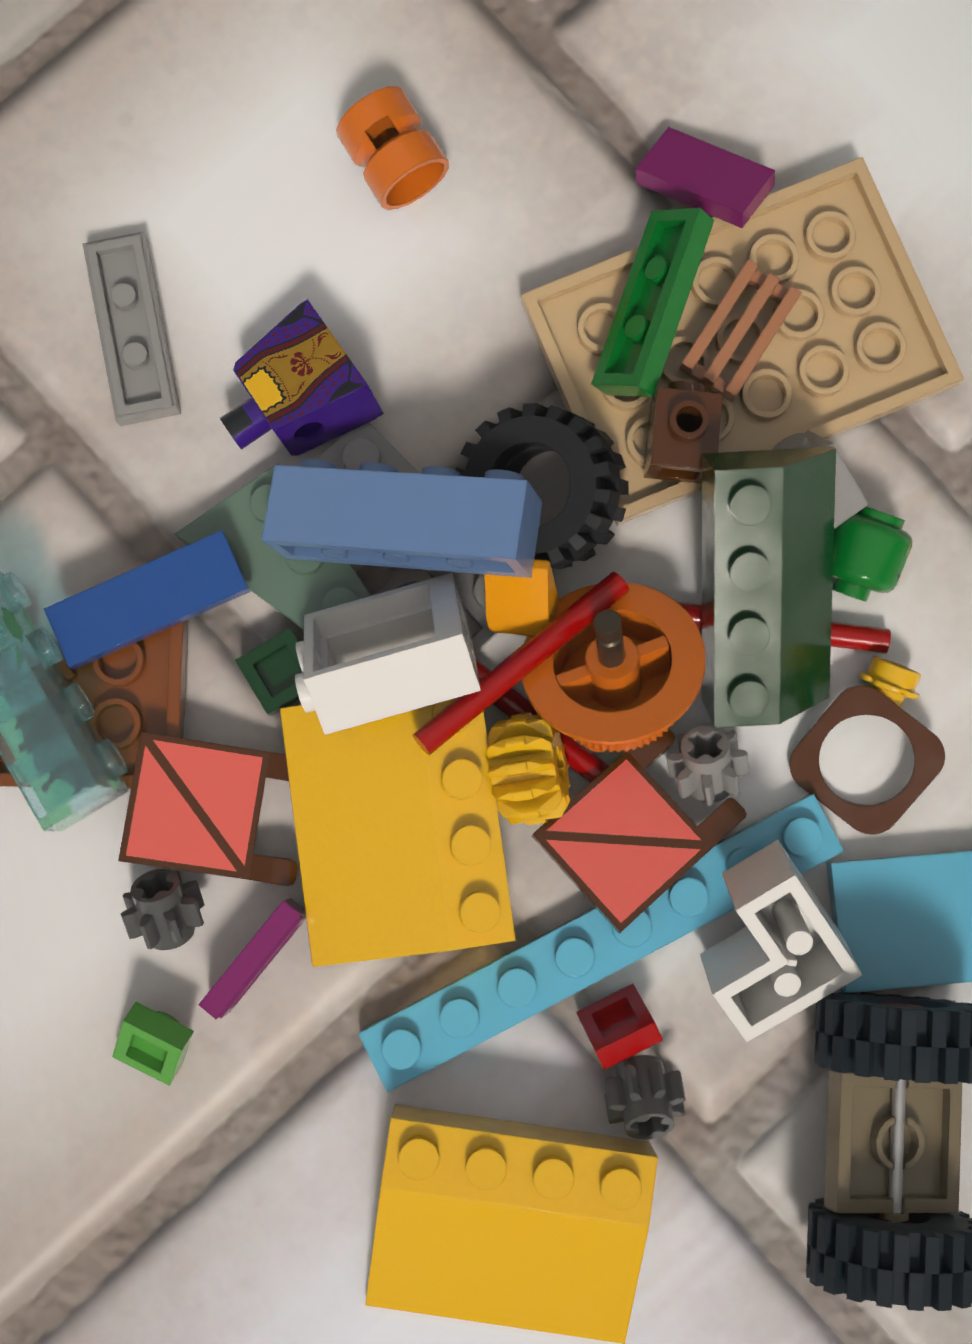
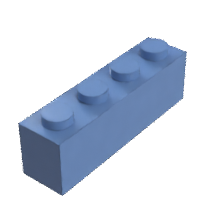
(404, 518)

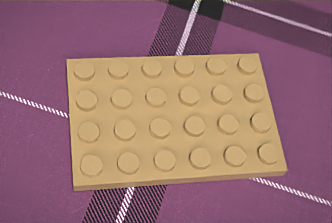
(842, 358)

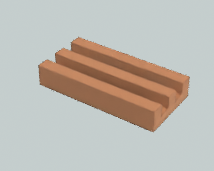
(767, 288)

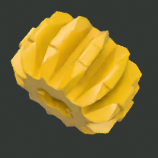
(528, 769)

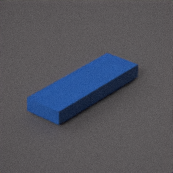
(147, 600)

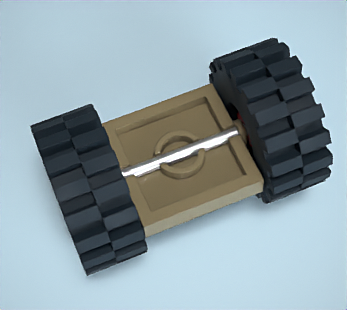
(892, 1151)

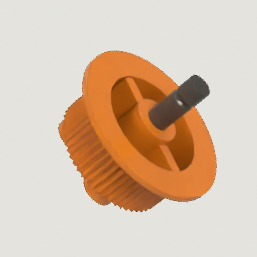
(622, 673)

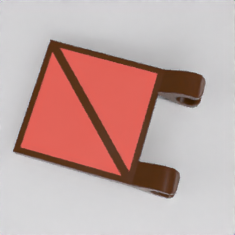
(201, 808)
(628, 837)

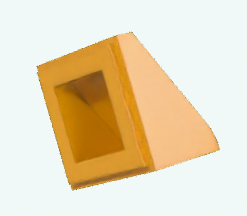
(521, 603)

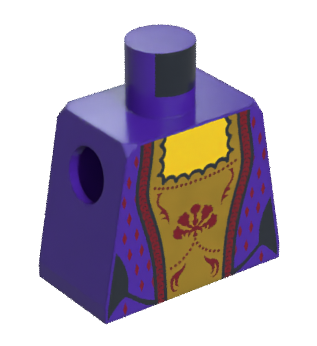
(299, 387)

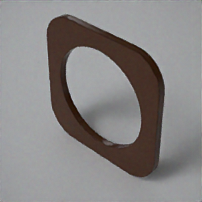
(874, 818)

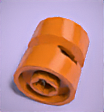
(387, 140)

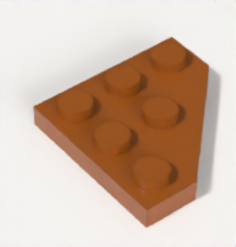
(133, 693)

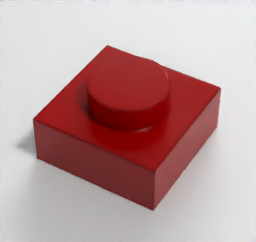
(619, 1026)

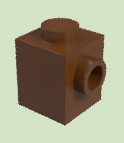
(681, 428)

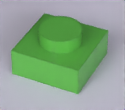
(152, 1043)

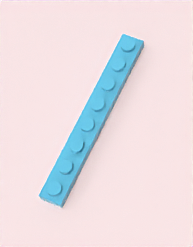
(580, 952)

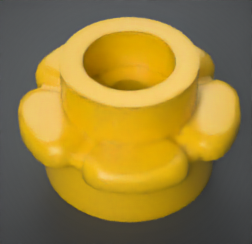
(892, 679)

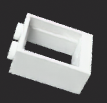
(386, 655)

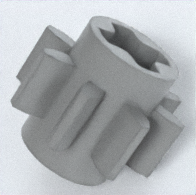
(708, 764)

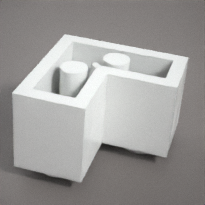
(785, 952)

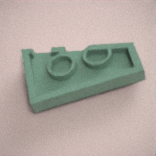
(285, 584)

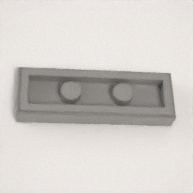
(131, 329)

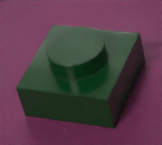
(272, 671)

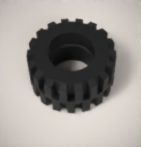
(591, 469)

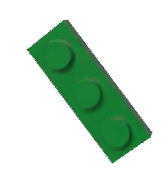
(652, 302)

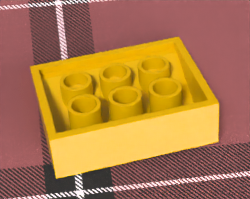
(394, 841)
(511, 1223)

